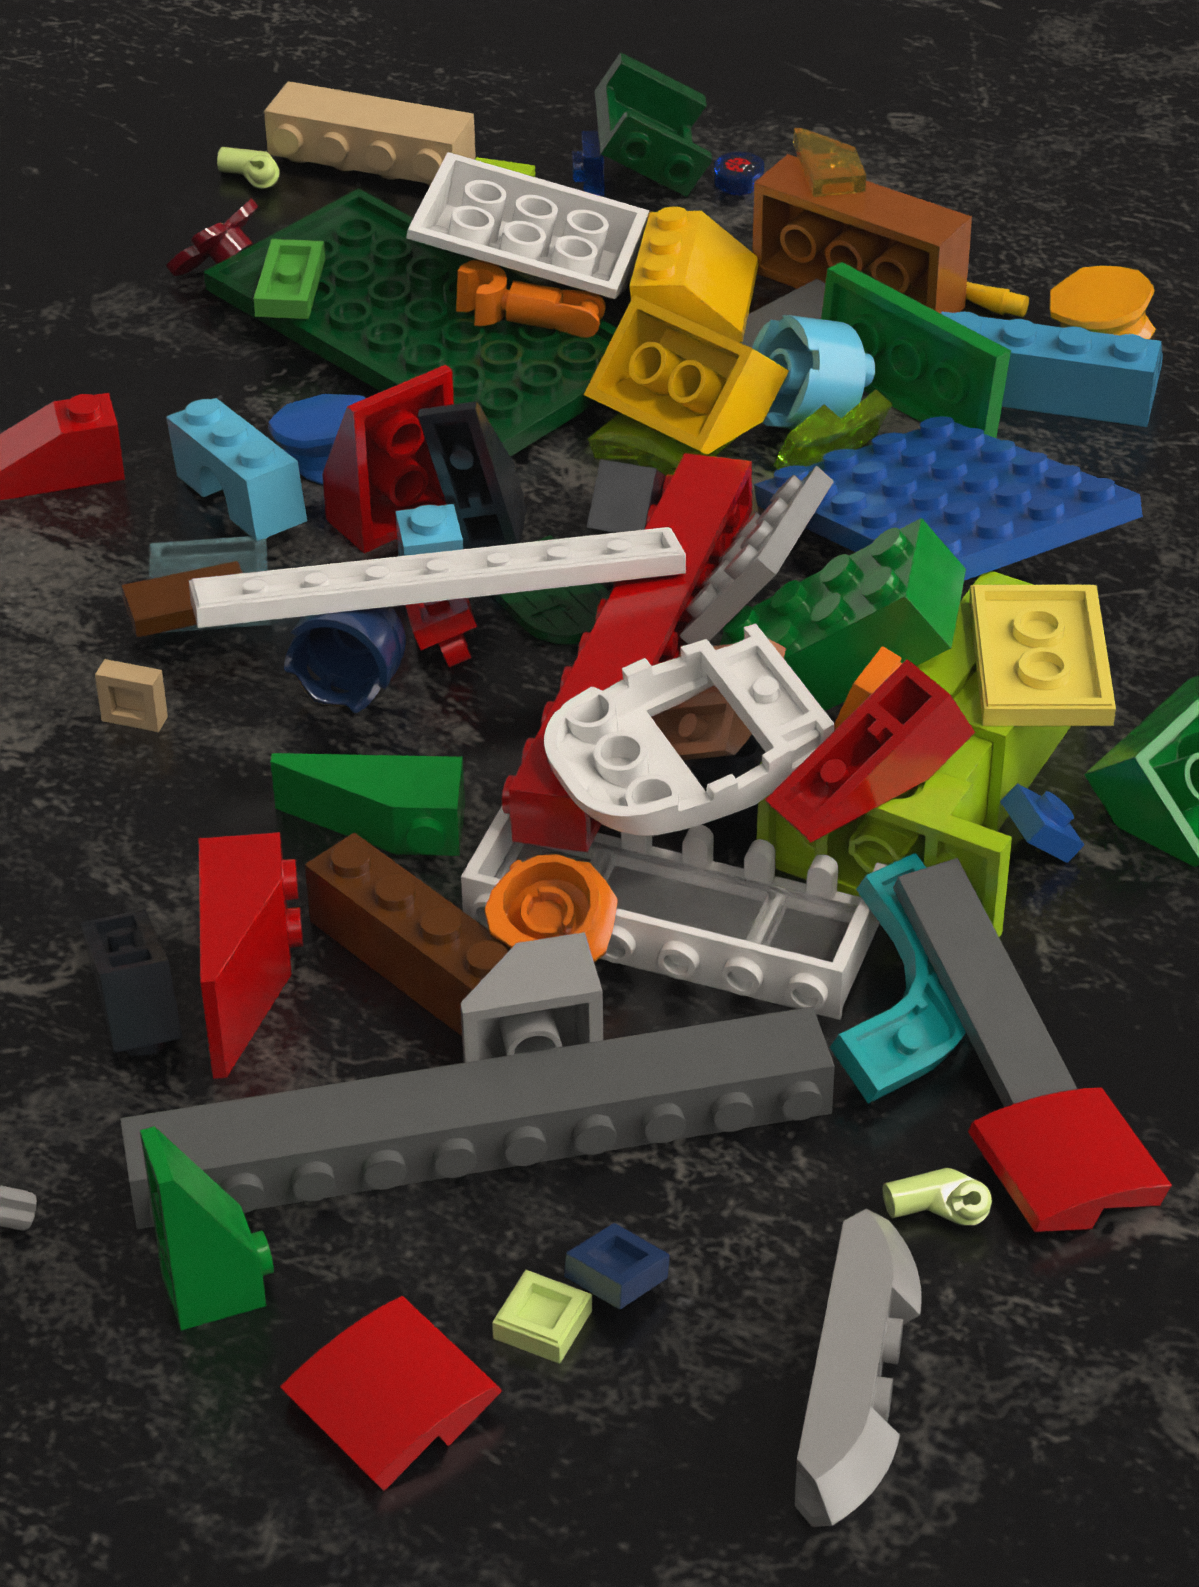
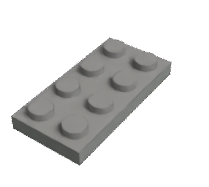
(755, 555)

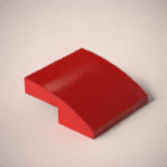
(1068, 1159)
(390, 1389)

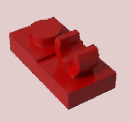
(443, 624)

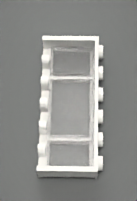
(710, 918)

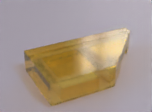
(829, 164)

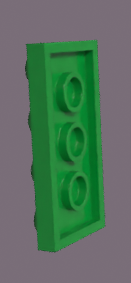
(920, 356)

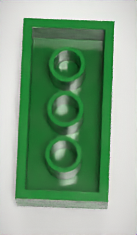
(889, 595)

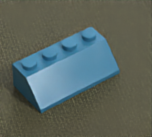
(1074, 369)

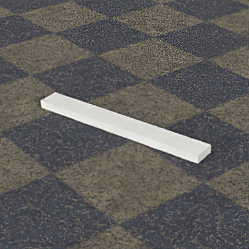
(435, 576)

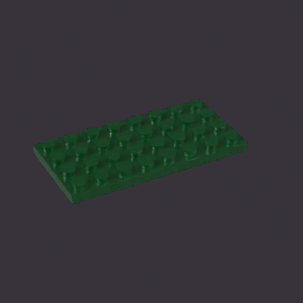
(393, 315)

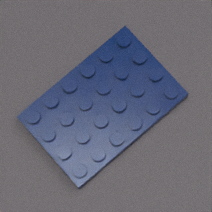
(971, 489)

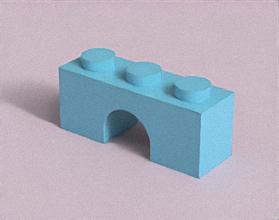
(226, 453)

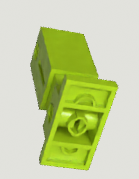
(950, 812)

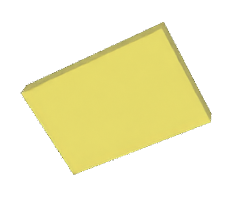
(1041, 656)

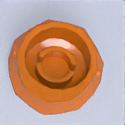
(552, 899)

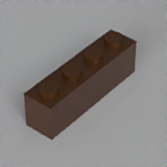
(400, 927)

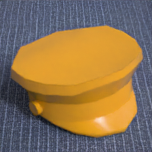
(1104, 301)

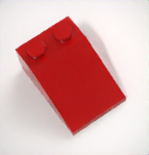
(384, 460)
(244, 937)

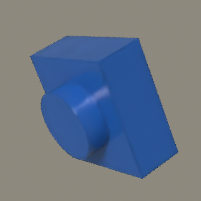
(1043, 821)

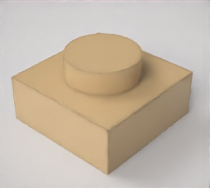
(131, 695)

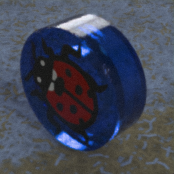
(738, 172)

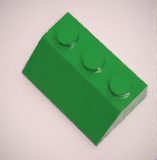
(1154, 777)

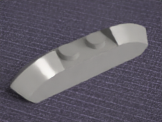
(845, 1426)

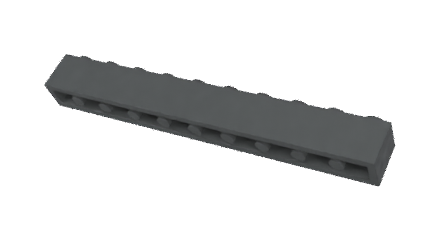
(498, 1112)

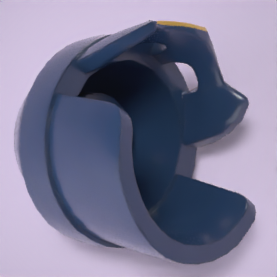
(349, 652)

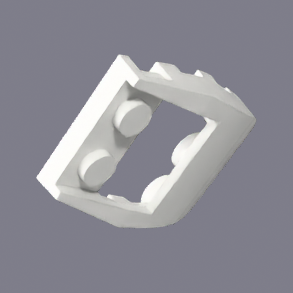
(630, 774)

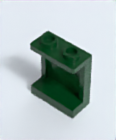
(648, 124)

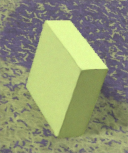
(542, 1316)

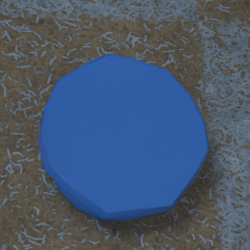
(309, 430)

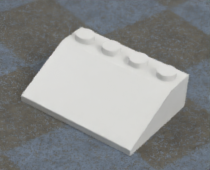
(530, 225)

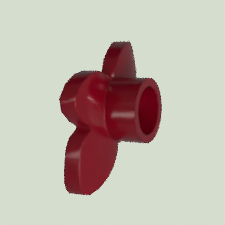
(216, 242)

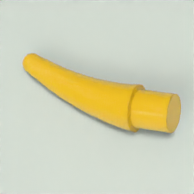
(997, 299)

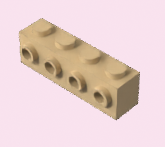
(365, 132)

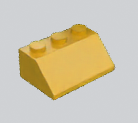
(695, 270)
(684, 378)

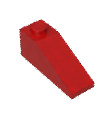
(61, 448)
(874, 755)

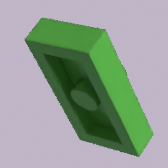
(289, 279)

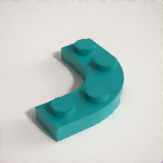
(918, 1029)

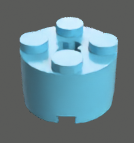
(823, 367)

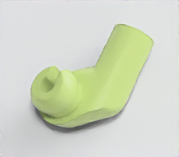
(255, 165)
(940, 1192)

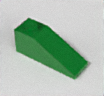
(386, 799)
(202, 1239)

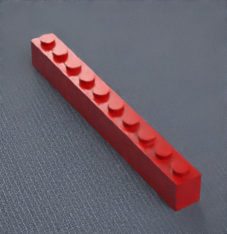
(640, 620)

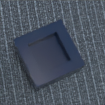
(616, 1265)

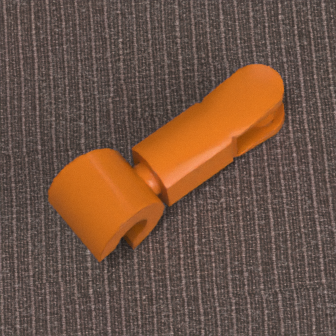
(483, 288)

